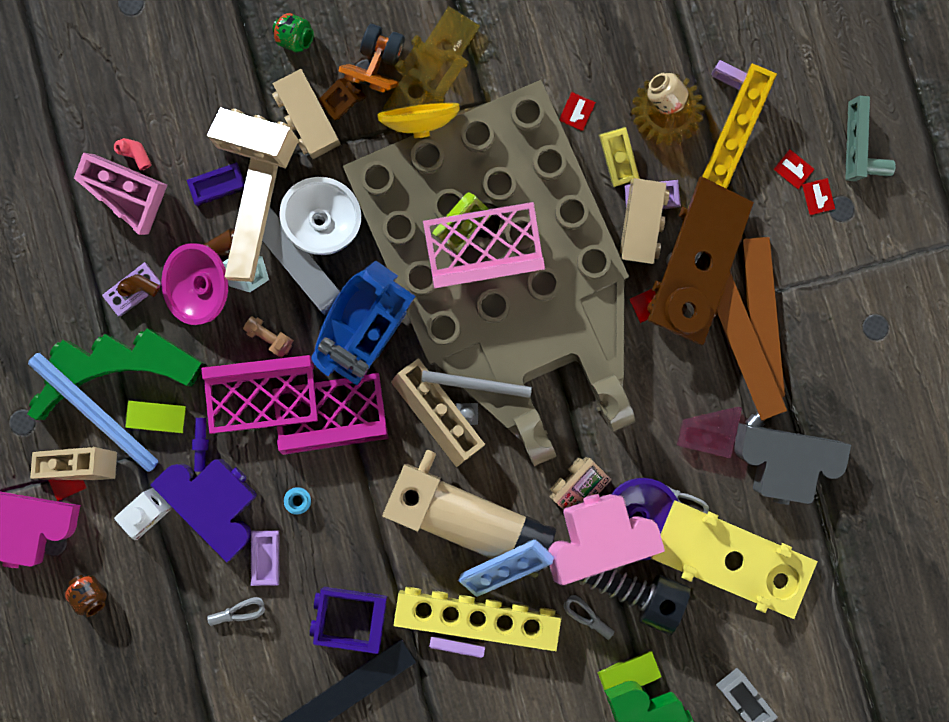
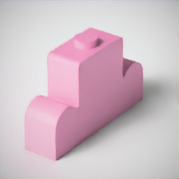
(602, 539)

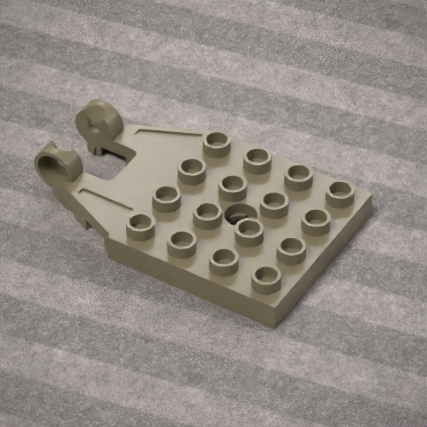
(518, 322)

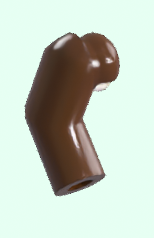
(136, 284)

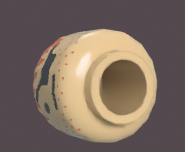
(667, 93)

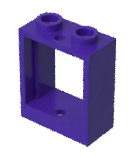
(321, 604)

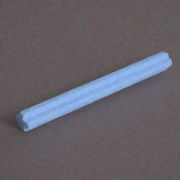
(93, 412)

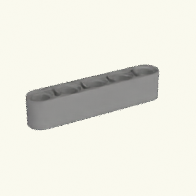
(300, 265)

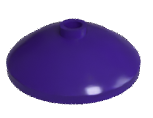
(648, 498)

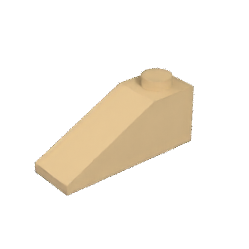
(74, 464)

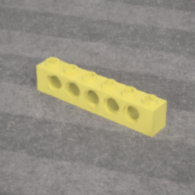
(544, 638)

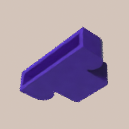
(210, 503)

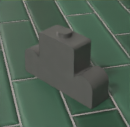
(789, 461)

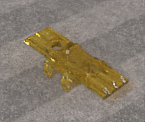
(426, 61)

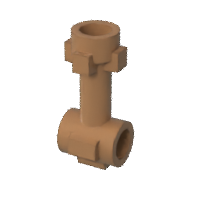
(279, 344)

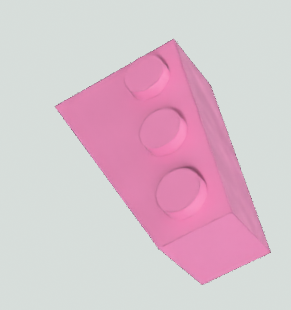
(123, 190)

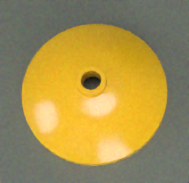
(419, 118)

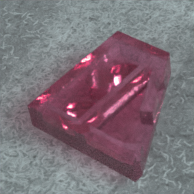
(711, 432)

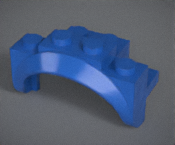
(363, 318)

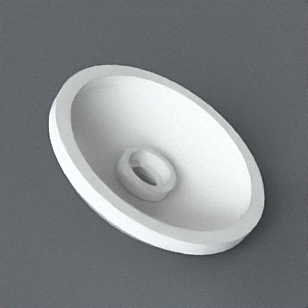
(322, 200)

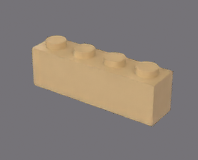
(437, 413)

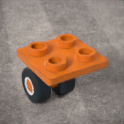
(376, 45)

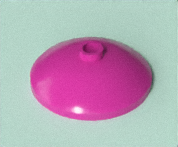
(194, 284)

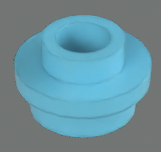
(291, 507)

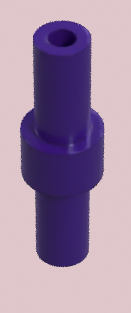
(200, 444)

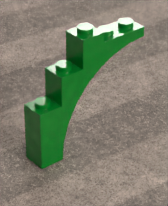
(110, 355)

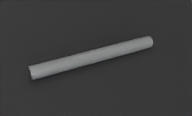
(477, 384)

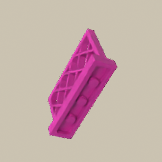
(257, 371)
(333, 436)

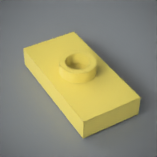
(619, 156)

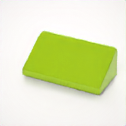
(467, 204)

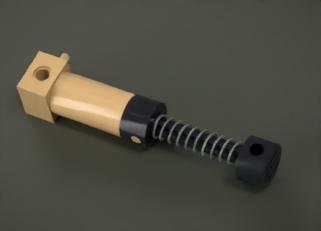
(496, 530)

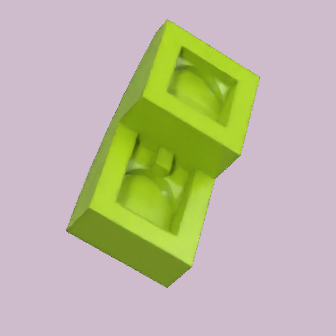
(155, 416)
(638, 669)

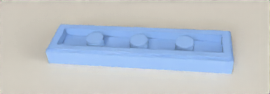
(506, 568)

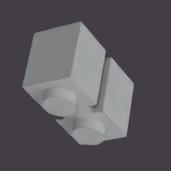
(738, 692)

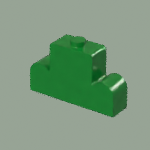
(632, 704)

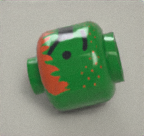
(293, 32)

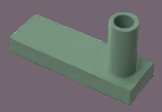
(857, 159)

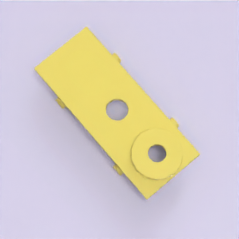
(698, 548)

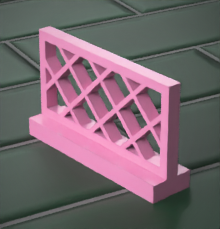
(493, 267)

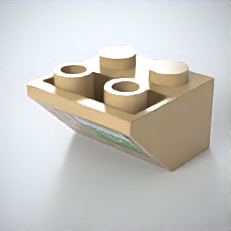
(583, 481)

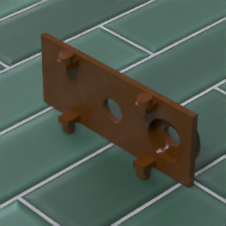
(711, 226)

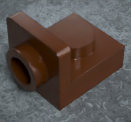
(341, 97)

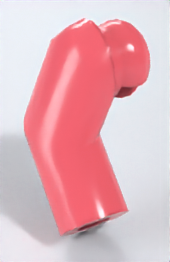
(134, 150)

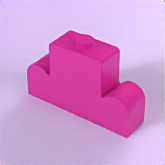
(28, 524)

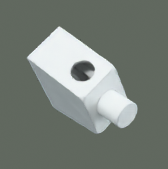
(142, 513)

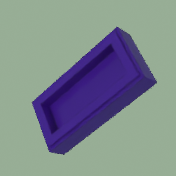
(216, 184)

